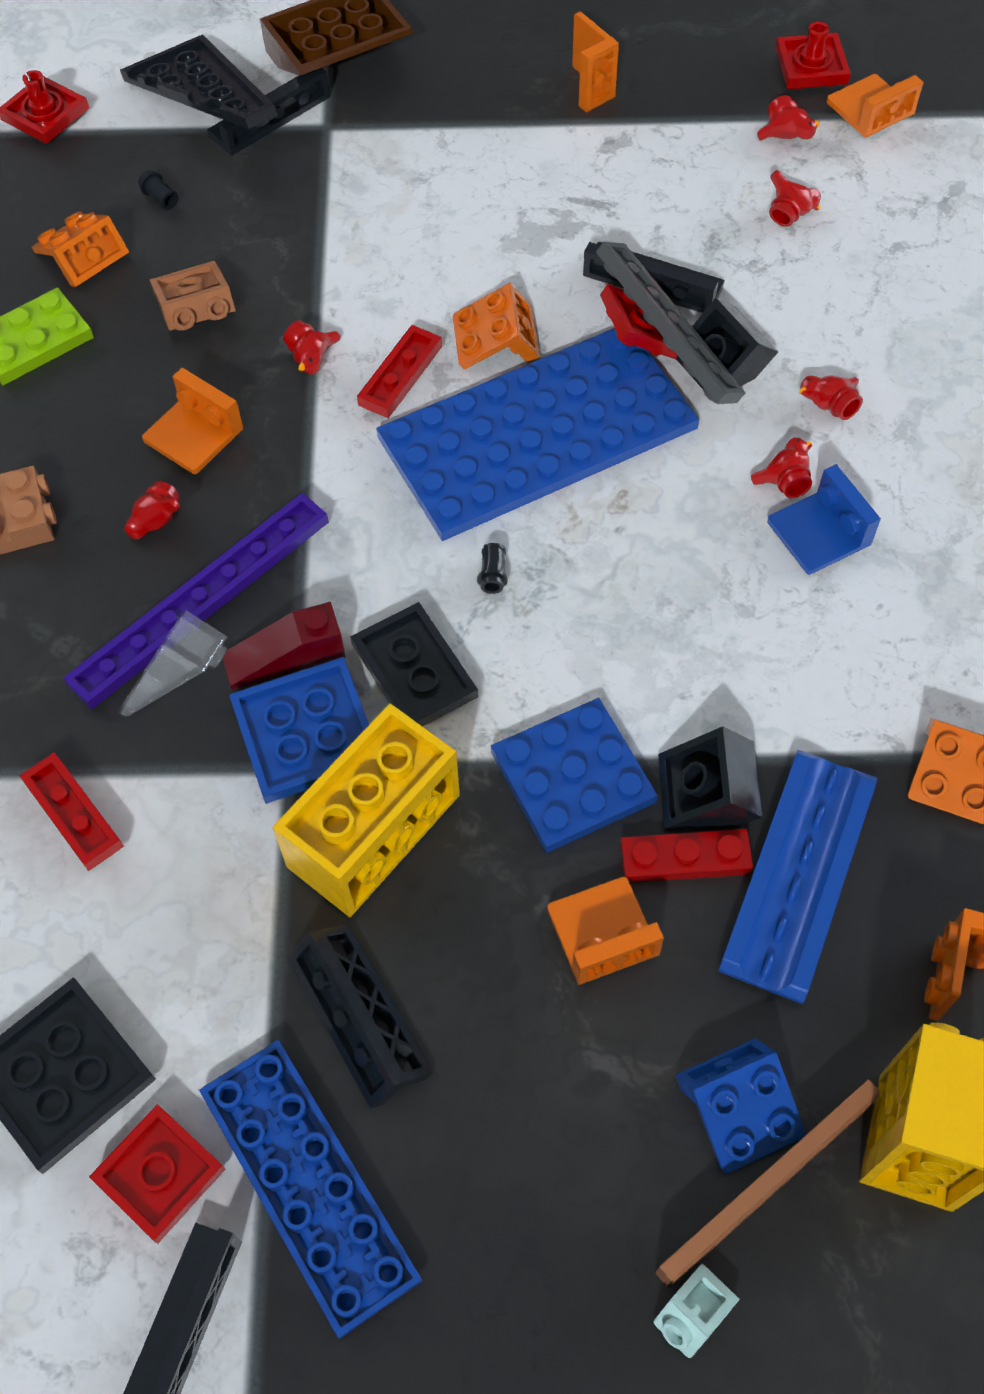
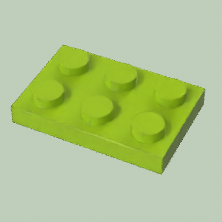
(39, 334)

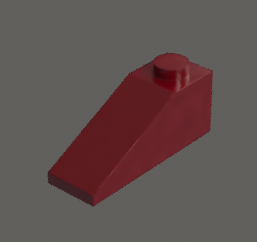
(286, 646)

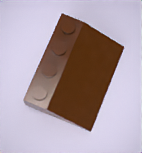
(329, 31)

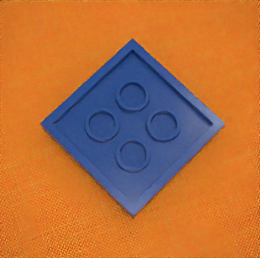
(298, 726)
(573, 775)

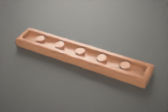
(767, 1184)

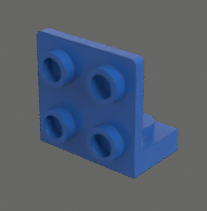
(827, 523)
(743, 1104)

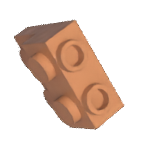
(193, 296)
(24, 510)

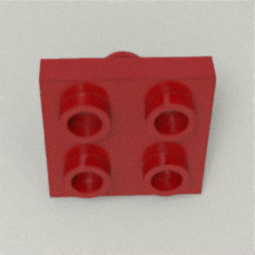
(812, 58)
(43, 107)

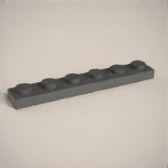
(669, 321)

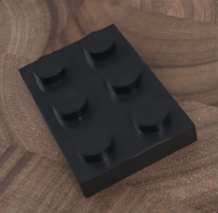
(414, 665)

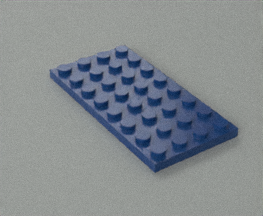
(534, 431)

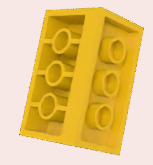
(368, 809)
(930, 1120)

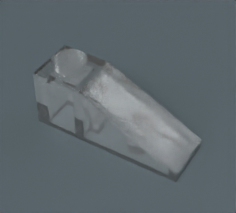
(181, 656)

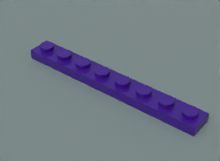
(200, 596)

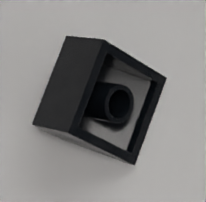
(733, 341)
(710, 782)

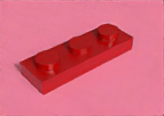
(399, 371)
(71, 811)
(686, 855)

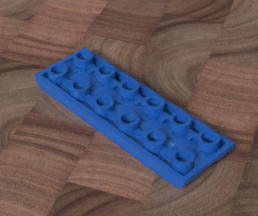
(799, 877)
(310, 1189)

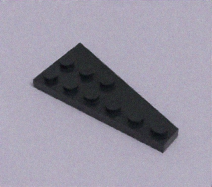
(204, 80)

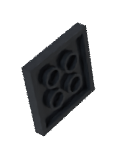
(64, 1075)

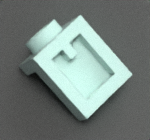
(695, 1311)

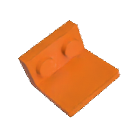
(596, 61)
(874, 104)
(82, 246)
(494, 324)
(196, 425)
(951, 771)
(604, 930)
(959, 947)

